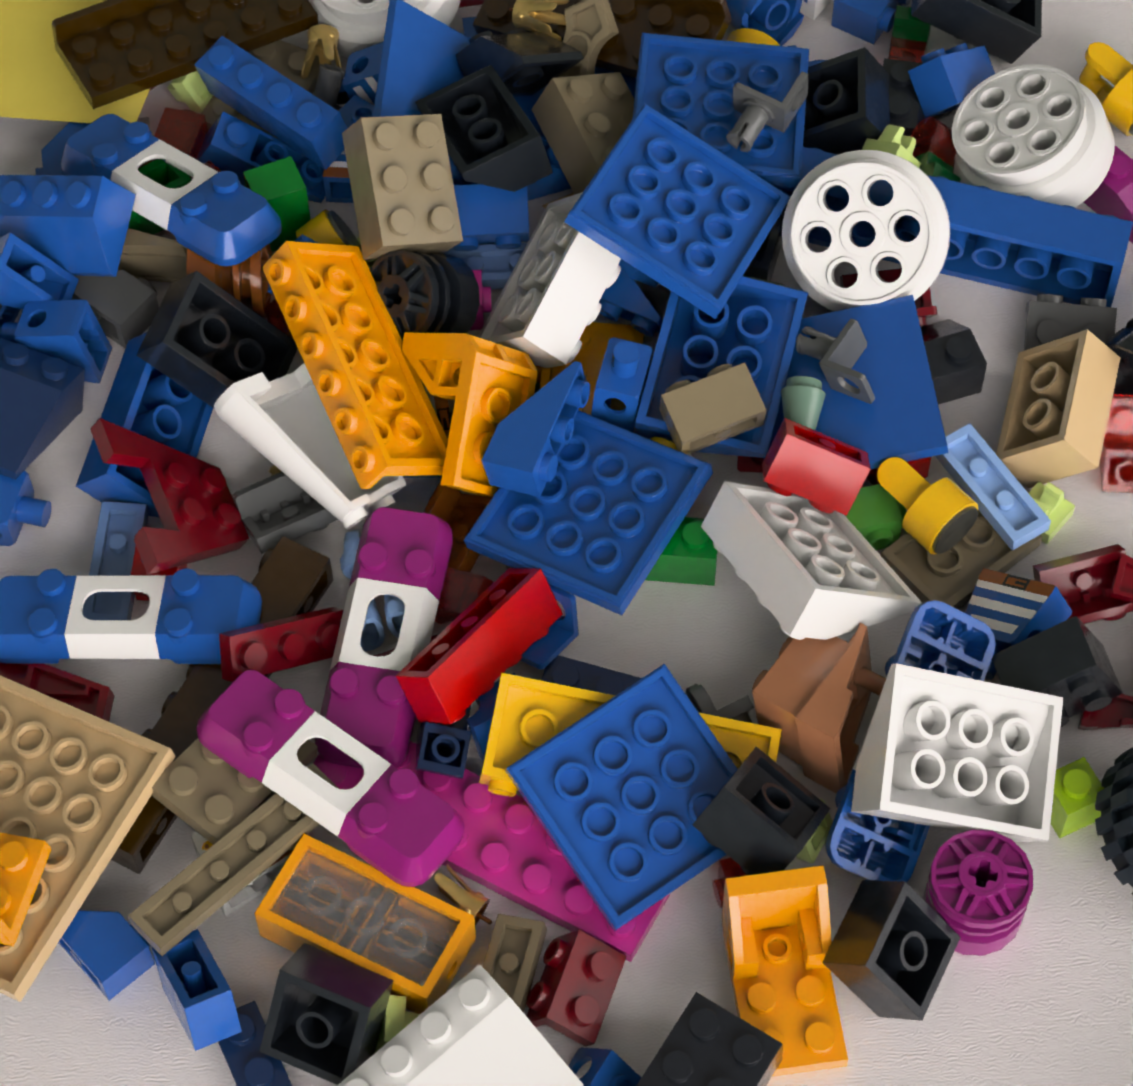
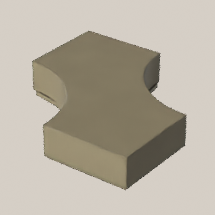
(587, 30)

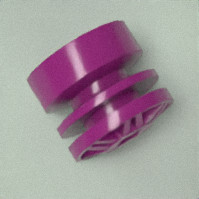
(985, 915)

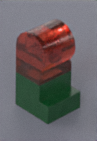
(908, 37)
(935, 148)

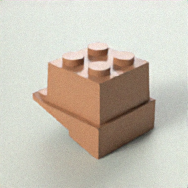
(819, 700)

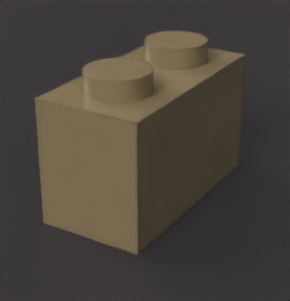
(712, 408)

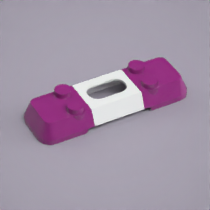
(400, 557)
(382, 819)

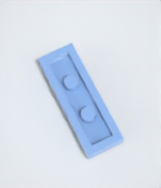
(993, 488)

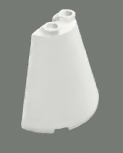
(295, 434)

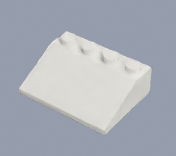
(552, 290)
(804, 562)
(960, 755)
(467, 1040)

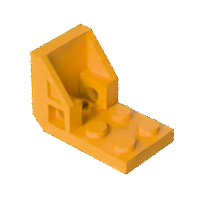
(486, 386)
(775, 953)

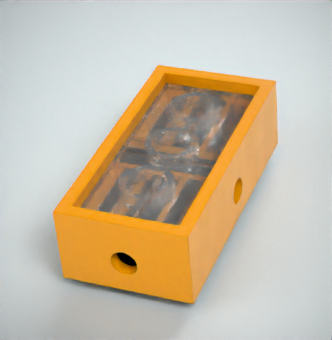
(366, 920)

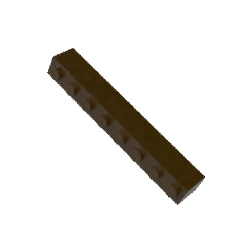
(290, 584)

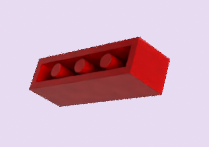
(479, 646)

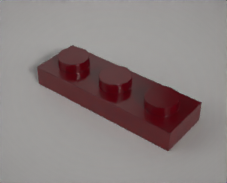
(280, 643)

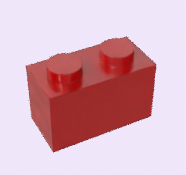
(815, 468)

